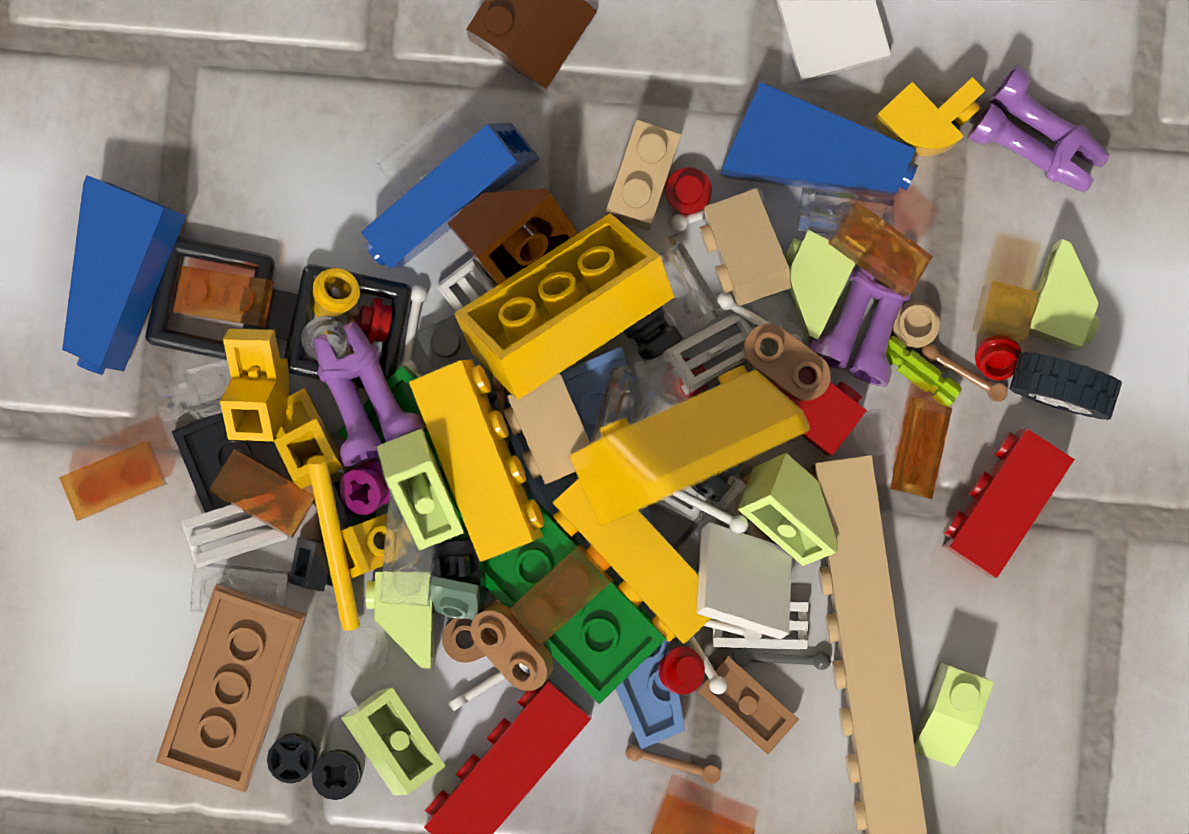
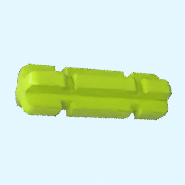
(922, 372)

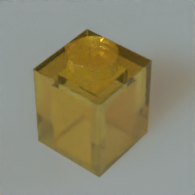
(1005, 310)

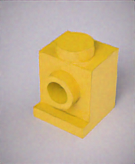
(360, 548)

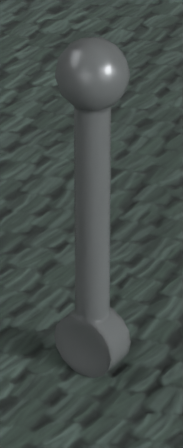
(743, 657)

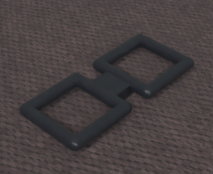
(287, 310)

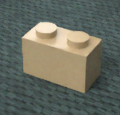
(643, 174)
(746, 248)
(549, 428)

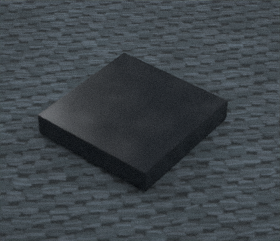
(207, 449)

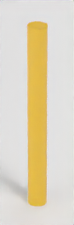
(333, 542)

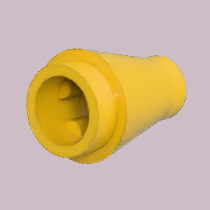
(335, 292)

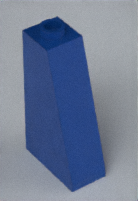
(812, 148)
(421, 215)
(115, 272)

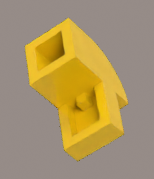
(921, 125)
(258, 385)
(303, 437)

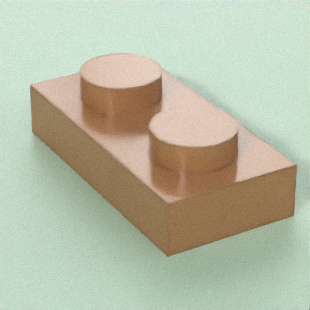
(749, 706)

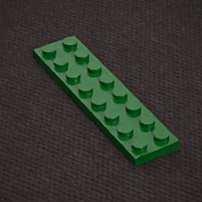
(604, 637)

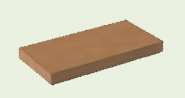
(230, 687)

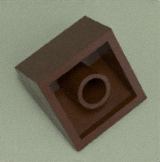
(531, 34)
(511, 229)

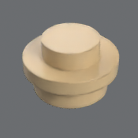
(916, 324)

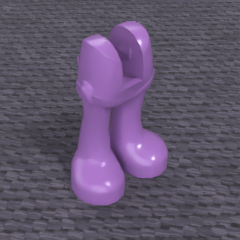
(1015, 99)
(836, 346)
(338, 375)

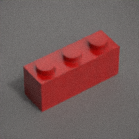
(1006, 501)

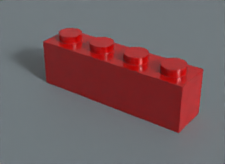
(512, 764)

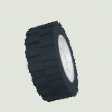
(1065, 385)

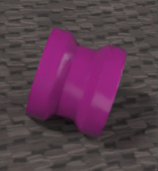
(366, 498)

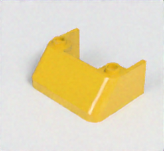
(685, 443)

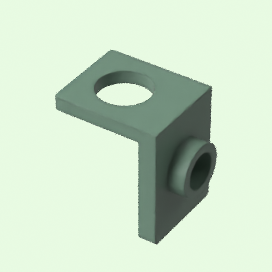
(457, 598)

